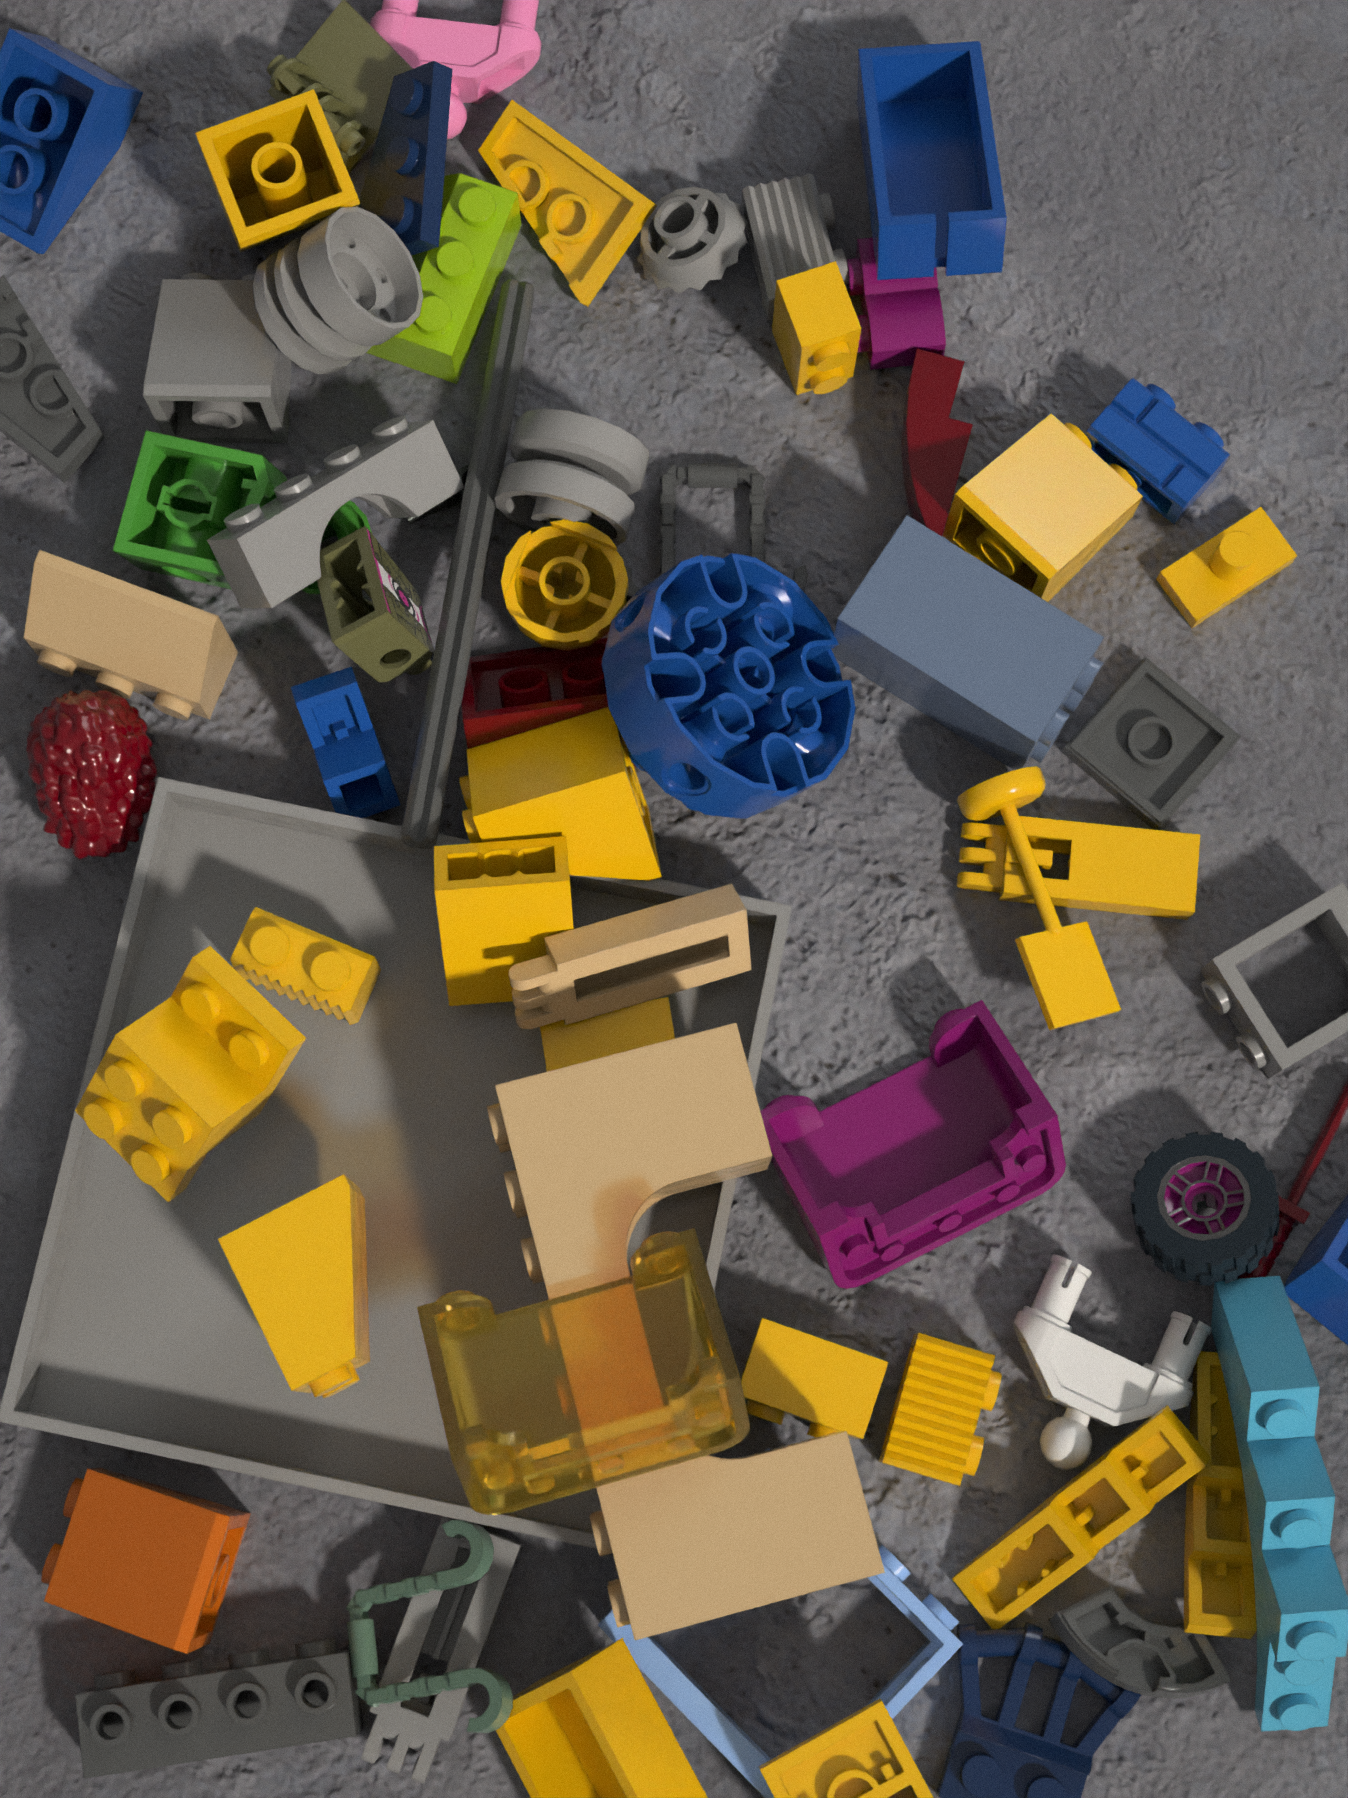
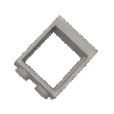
(1231, 995)

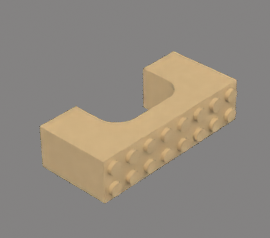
(589, 1161)

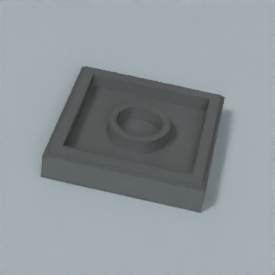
(1150, 744)

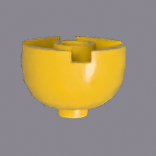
(564, 584)

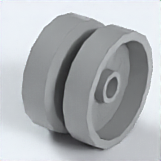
(573, 472)

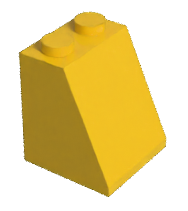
(276, 170)
(1042, 508)
(567, 783)
(309, 1285)

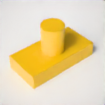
(1226, 567)

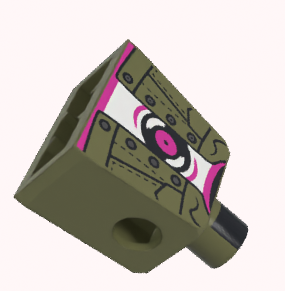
(379, 634)

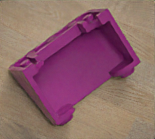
(917, 1151)

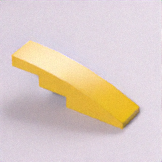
(1081, 1518)
(1217, 1532)

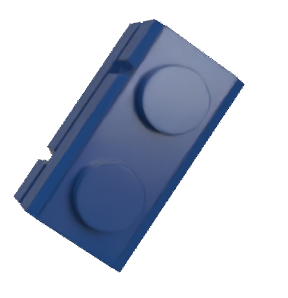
(1158, 448)

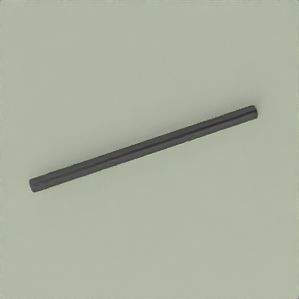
(467, 568)

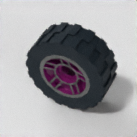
(1230, 1182)

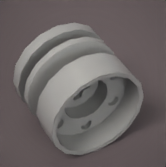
(338, 290)

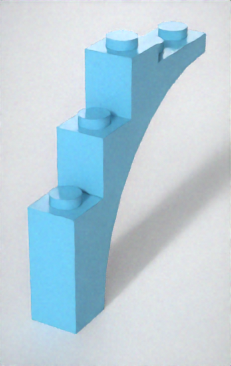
(1287, 1502)

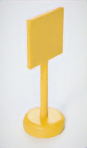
(1061, 960)

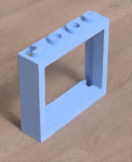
(722, 1731)

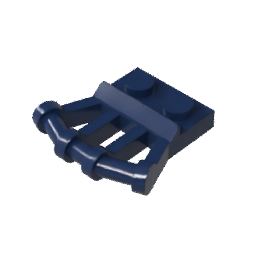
(1009, 1762)

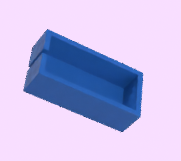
(930, 160)

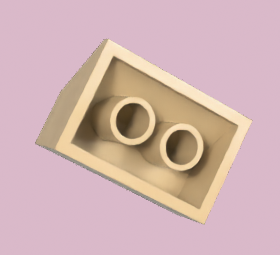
(127, 637)

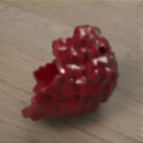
(92, 771)

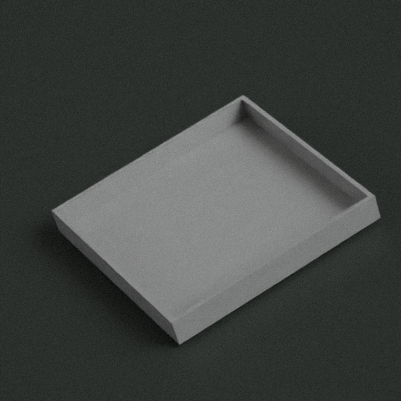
(132, 1302)

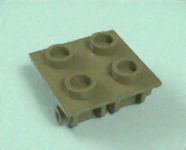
(350, 74)

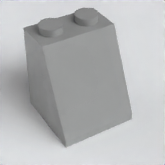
(214, 365)

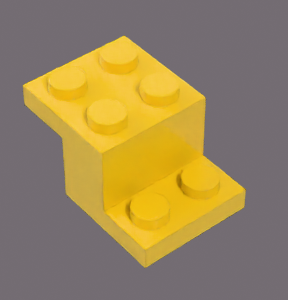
(189, 1073)
(849, 1760)

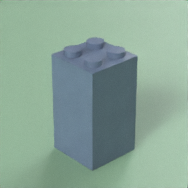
(967, 646)

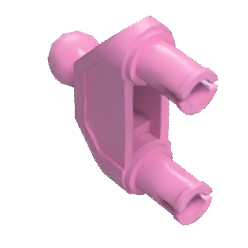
(481, 56)

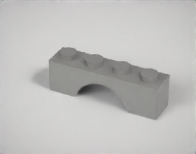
(277, 547)

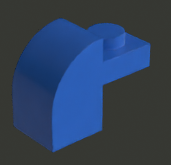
(345, 744)

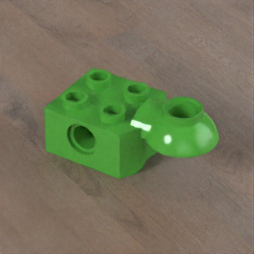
(184, 495)

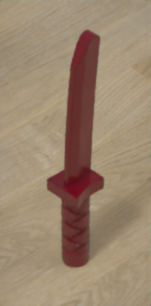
(1289, 1211)

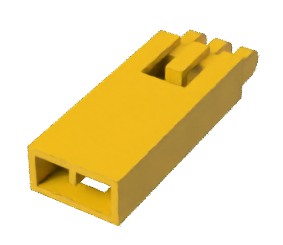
(1108, 866)

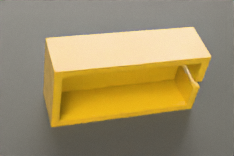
(596, 1734)

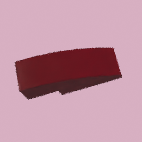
(932, 441)

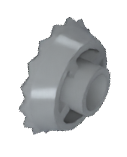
(691, 239)

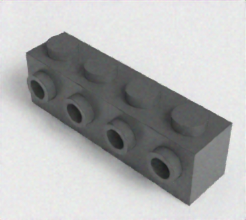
(217, 1711)

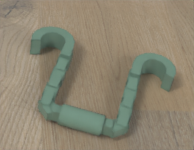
(363, 1642)

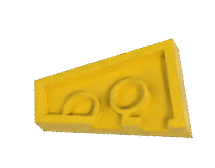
(569, 198)

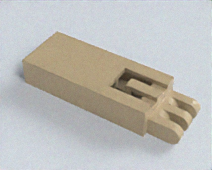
(633, 959)

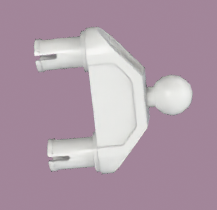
(1092, 1379)

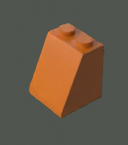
(144, 1558)

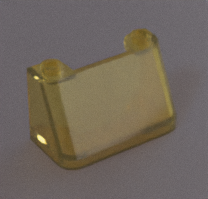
(586, 1381)

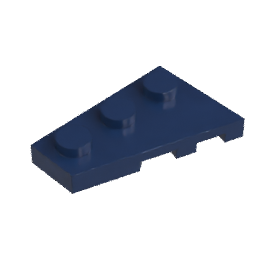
(410, 157)

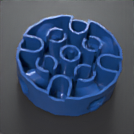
(727, 686)

